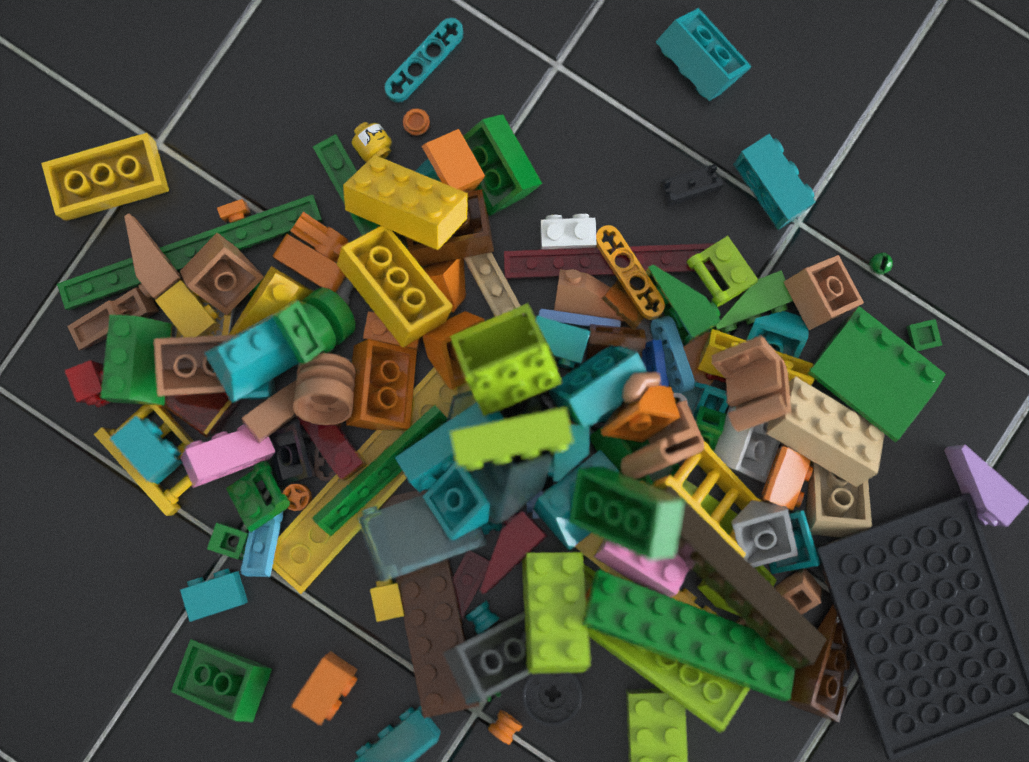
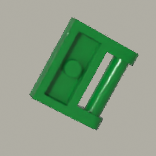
(250, 501)

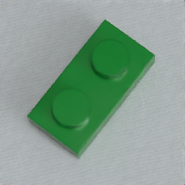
(299, 331)

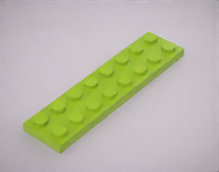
(698, 691)

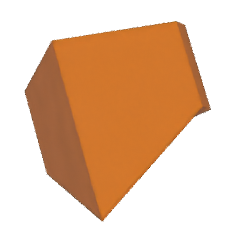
(450, 280)

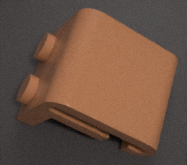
(754, 383)
(666, 447)

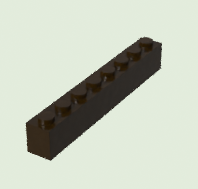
(745, 589)

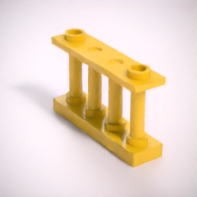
(717, 473)
(164, 499)

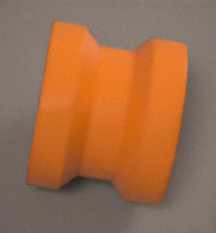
(295, 497)
(505, 727)

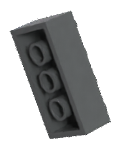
(490, 660)

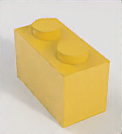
(188, 311)

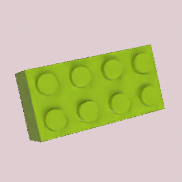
(512, 437)
(555, 613)
(655, 727)

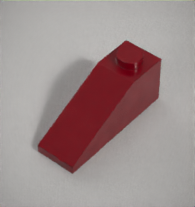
(335, 448)

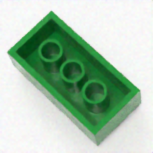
(626, 512)

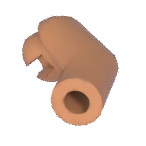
(637, 384)

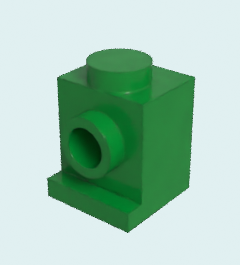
(709, 432)
(221, 540)

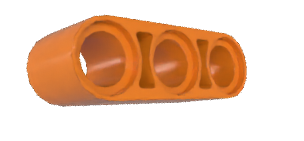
(309, 263)

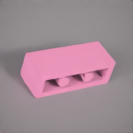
(224, 455)

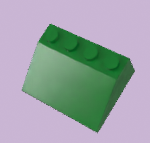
(876, 373)

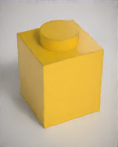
(386, 600)

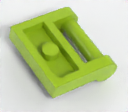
(730, 267)

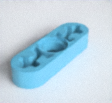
(677, 368)

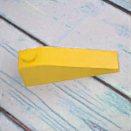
(270, 297)

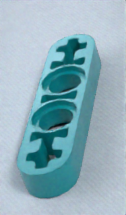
(420, 57)

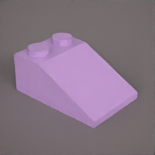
(992, 496)

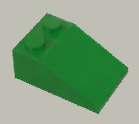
(687, 307)
(221, 681)

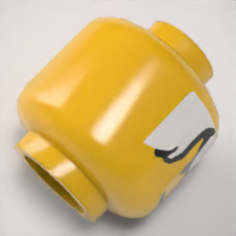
(371, 141)

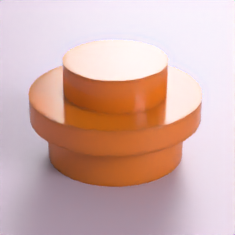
(416, 122)

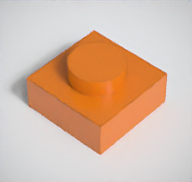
(234, 211)

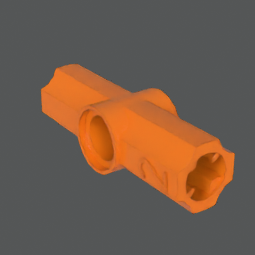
(323, 239)

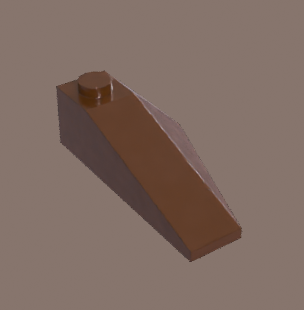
(820, 685)

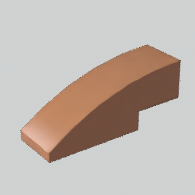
(94, 325)
(272, 413)

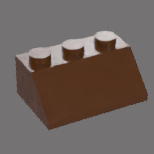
(468, 240)

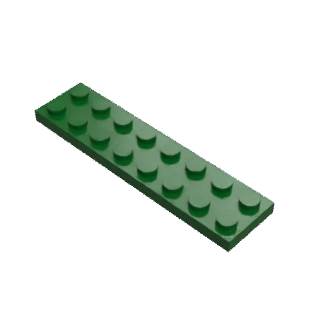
(686, 635)

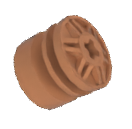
(325, 390)

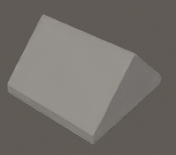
(764, 533)

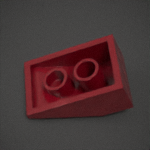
(515, 541)

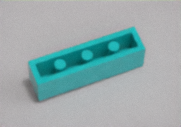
(435, 453)

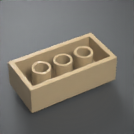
(829, 434)

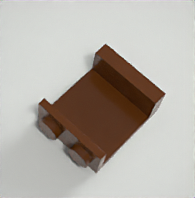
(603, 336)

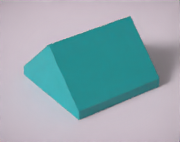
(457, 502)
(804, 543)

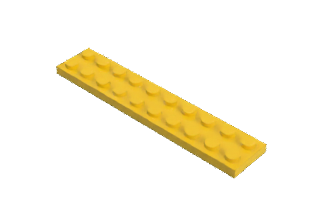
(306, 548)

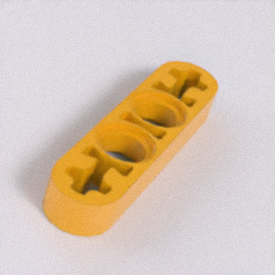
(626, 274)

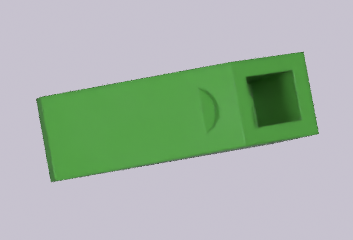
(764, 296)

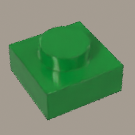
(924, 335)

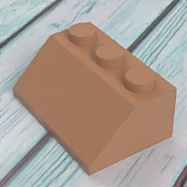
(184, 366)

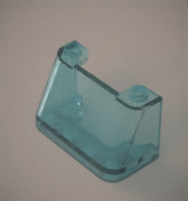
(410, 538)

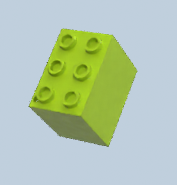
(505, 359)

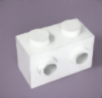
(568, 233)

